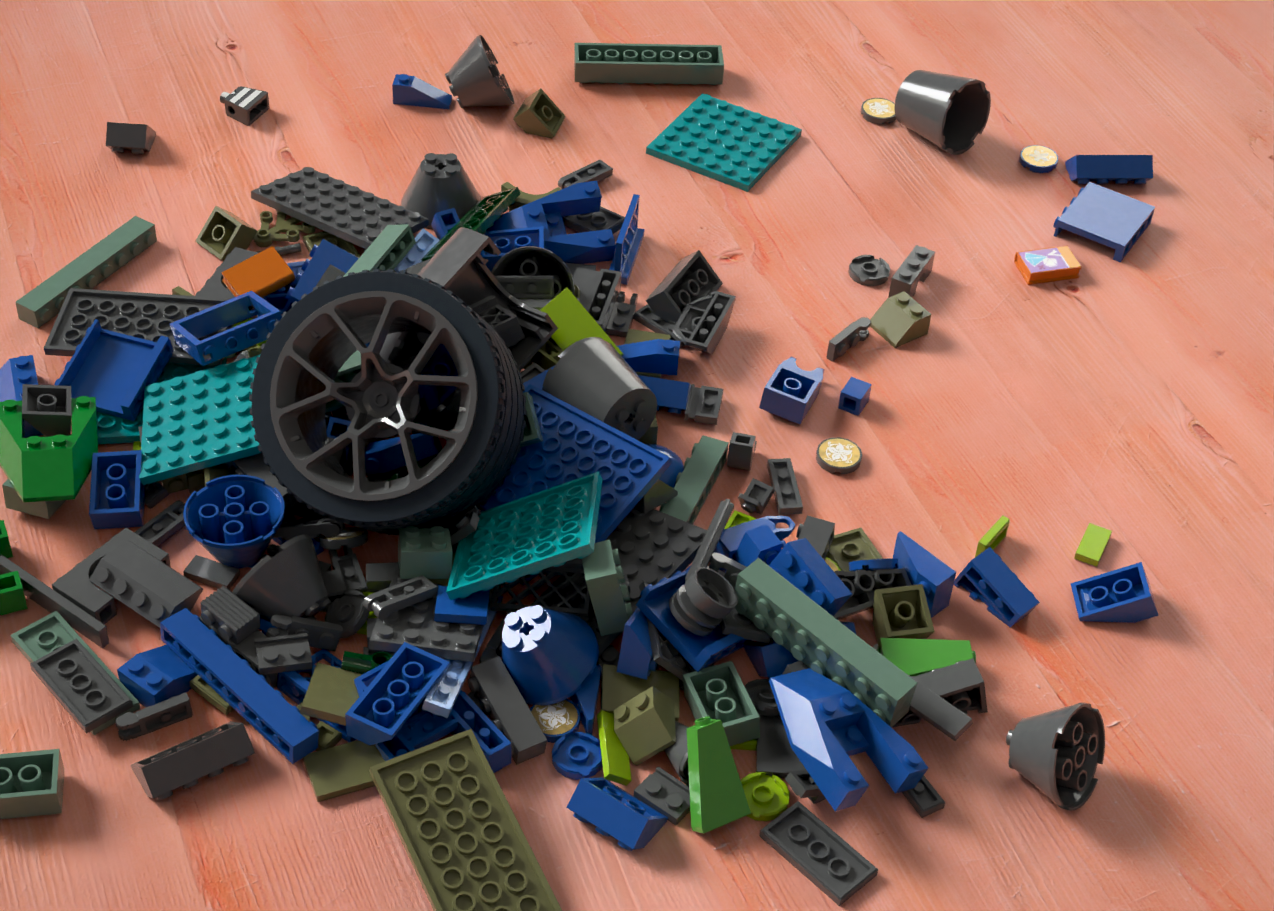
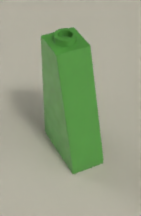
(924, 655)
(713, 777)

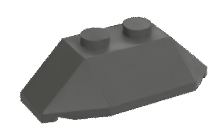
(705, 321)

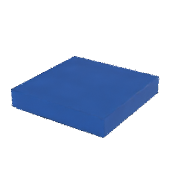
(466, 610)

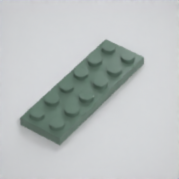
(52, 633)

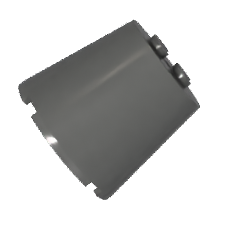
(943, 108)
(602, 385)

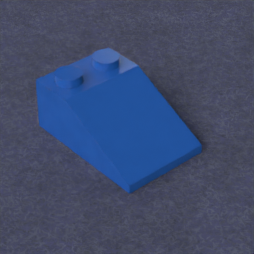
(926, 570)
(1115, 596)
(156, 675)

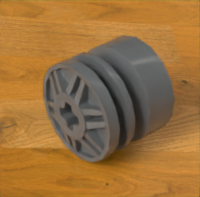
(703, 601)

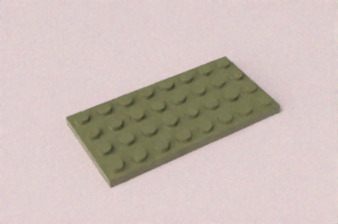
(461, 829)

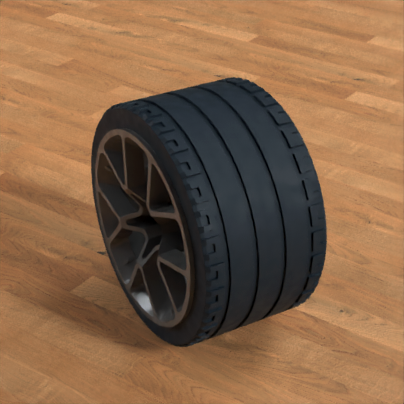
(383, 400)

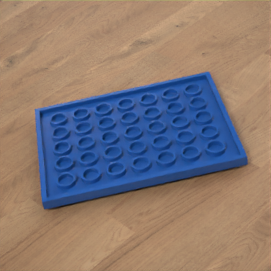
(577, 447)

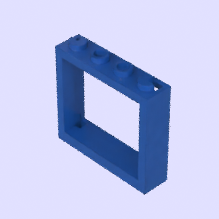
(189, 329)

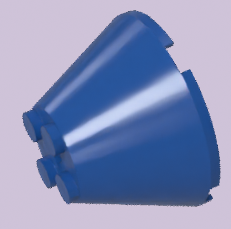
(235, 518)
(548, 653)

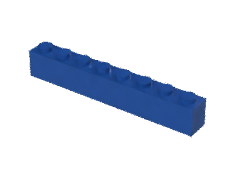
(240, 685)

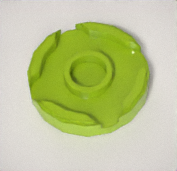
(765, 796)

